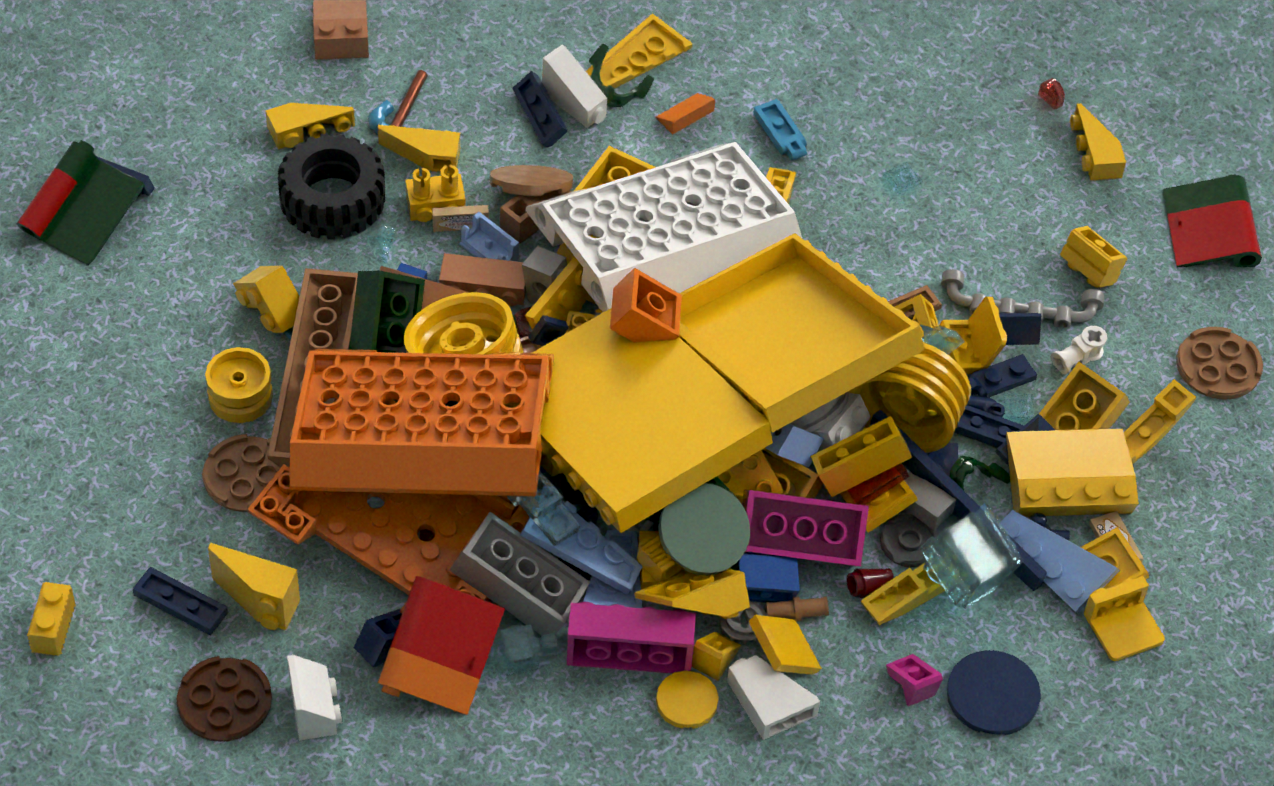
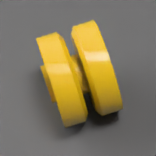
(239, 385)

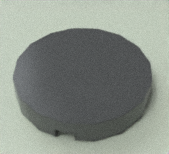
(905, 549)

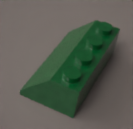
(383, 310)

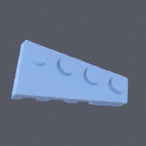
(590, 552)
(1069, 568)

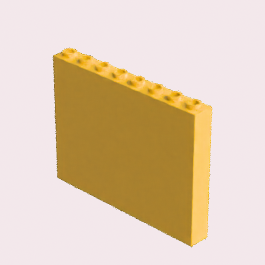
(794, 329)
(640, 421)

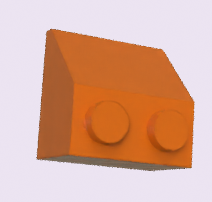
(645, 309)

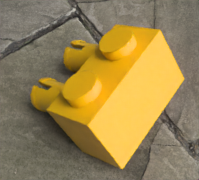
(433, 192)

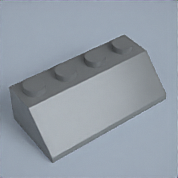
(519, 576)

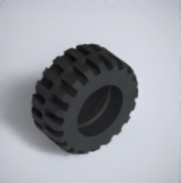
(336, 212)

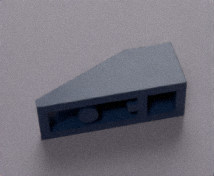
(377, 637)

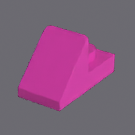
(916, 677)

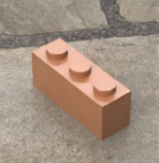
(486, 276)

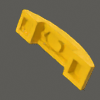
(1158, 419)

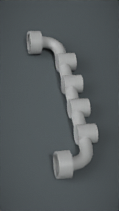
(1063, 315)

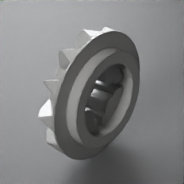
(733, 626)

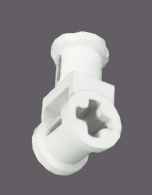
(1083, 349)

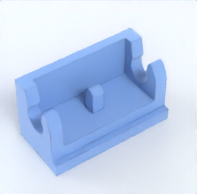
(488, 240)
(795, 444)

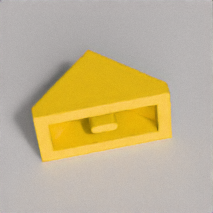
(714, 654)

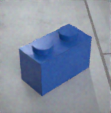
(769, 577)

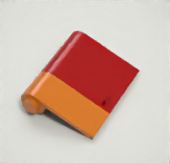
(440, 645)

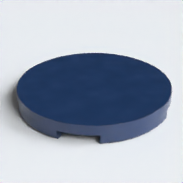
(993, 692)

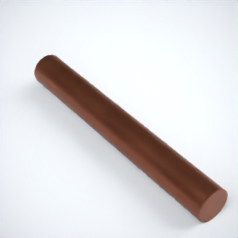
(409, 98)

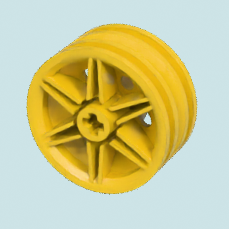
(464, 326)
(922, 397)

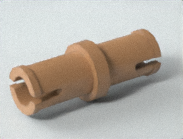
(798, 608)

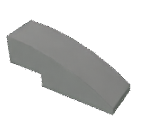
(933, 503)

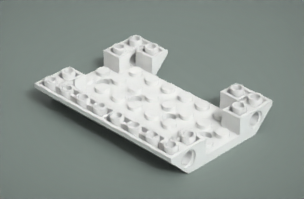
(680, 240)

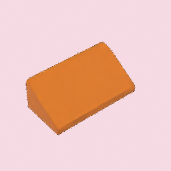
(686, 112)

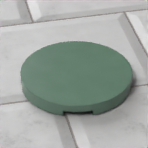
(705, 530)

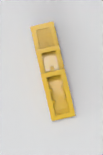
(901, 595)

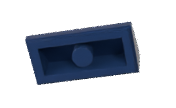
(1021, 328)

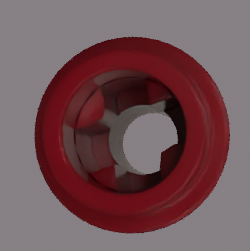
(866, 581)

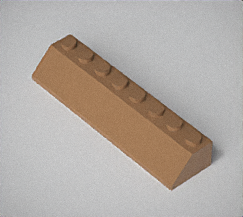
(320, 323)

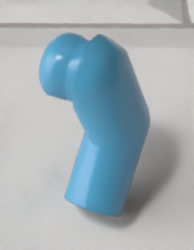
(379, 114)

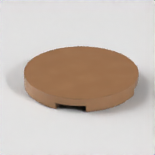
(531, 180)
(1219, 363)
(238, 471)

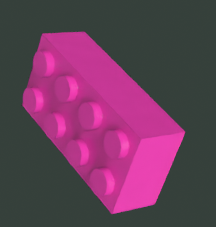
(805, 527)
(630, 638)

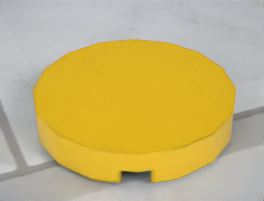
(687, 699)

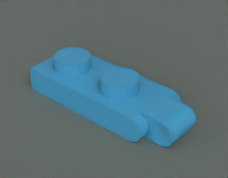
(781, 129)

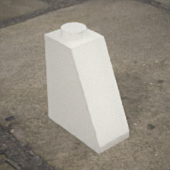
(573, 88)
(770, 696)

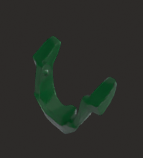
(614, 99)
(964, 466)

